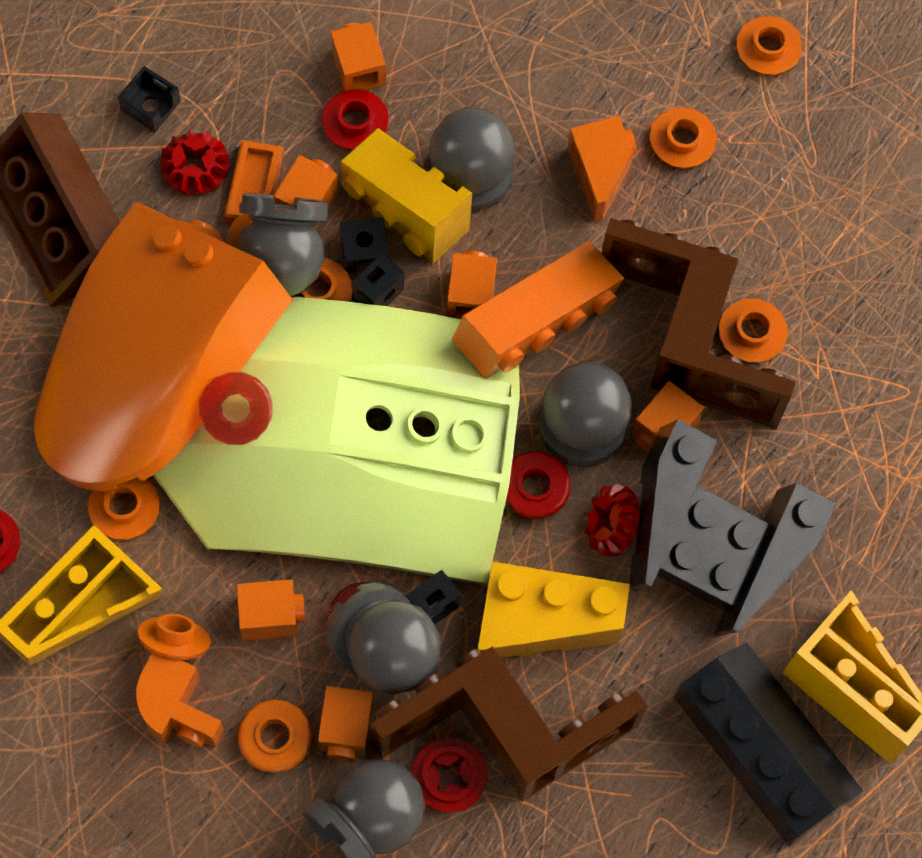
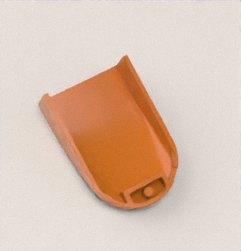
(143, 342)

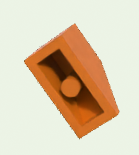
(601, 160)

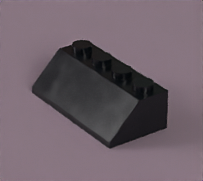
(767, 743)

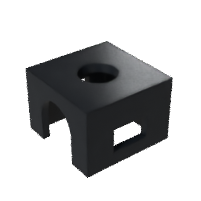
(146, 87)
(352, 252)
(382, 287)
(436, 589)

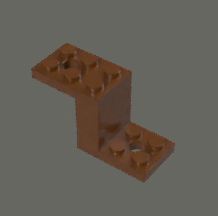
(702, 282)
(505, 722)

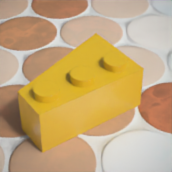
(406, 195)
(76, 598)
(549, 611)
(859, 681)

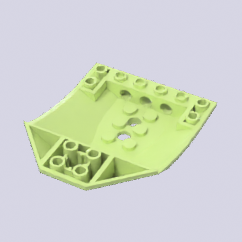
(333, 484)

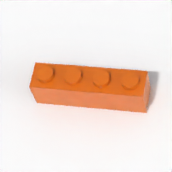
(538, 310)

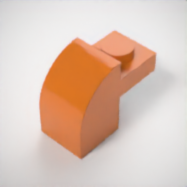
(163, 700)

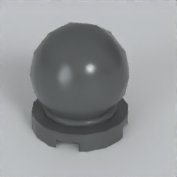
(474, 153)
(285, 238)
(585, 414)
(384, 639)
(371, 810)

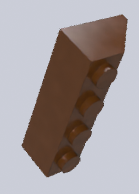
(52, 203)

